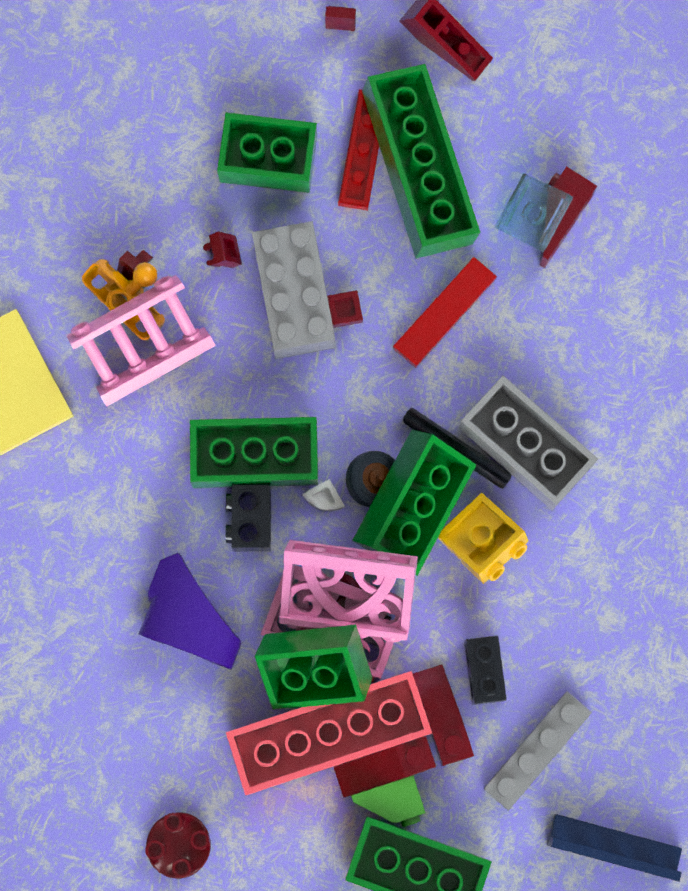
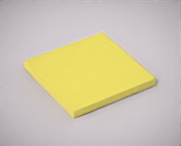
(28, 391)

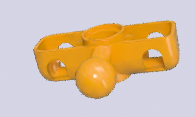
(117, 286)

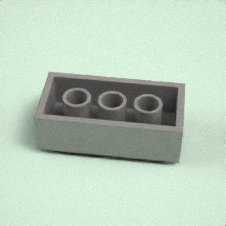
(294, 290)
(527, 442)

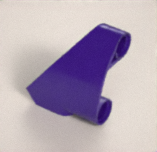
(185, 617)

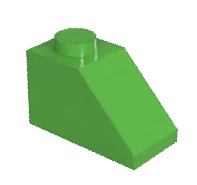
(394, 801)

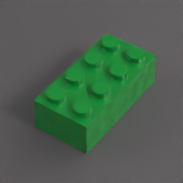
(253, 452)
(415, 498)
(405, 861)

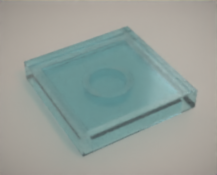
(533, 212)

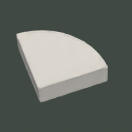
(324, 497)

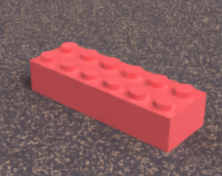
(327, 735)

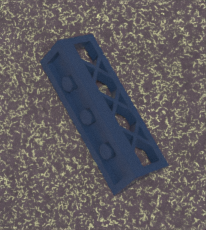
(615, 847)

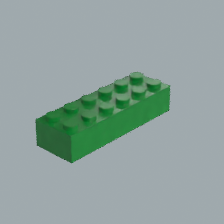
(420, 161)

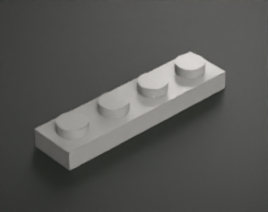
(537, 750)

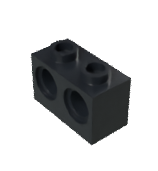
(258, 517)
(485, 670)

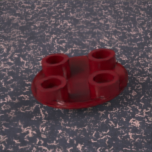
(178, 845)

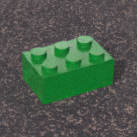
(267, 152)
(314, 667)

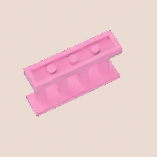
(167, 355)

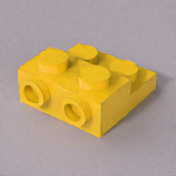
(484, 538)

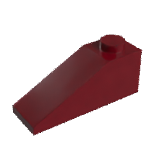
(446, 37)
(582, 192)
(443, 715)
(384, 766)

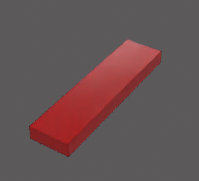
(360, 160)
(444, 312)

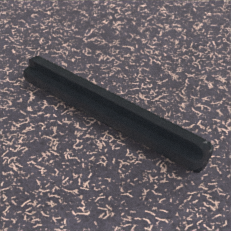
(484, 466)

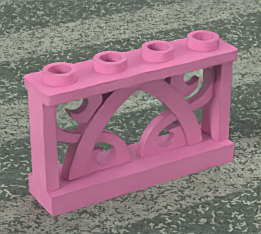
(361, 562)
(353, 597)

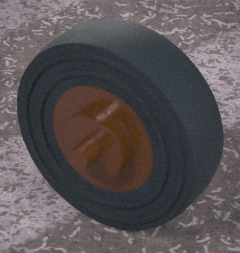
(367, 475)

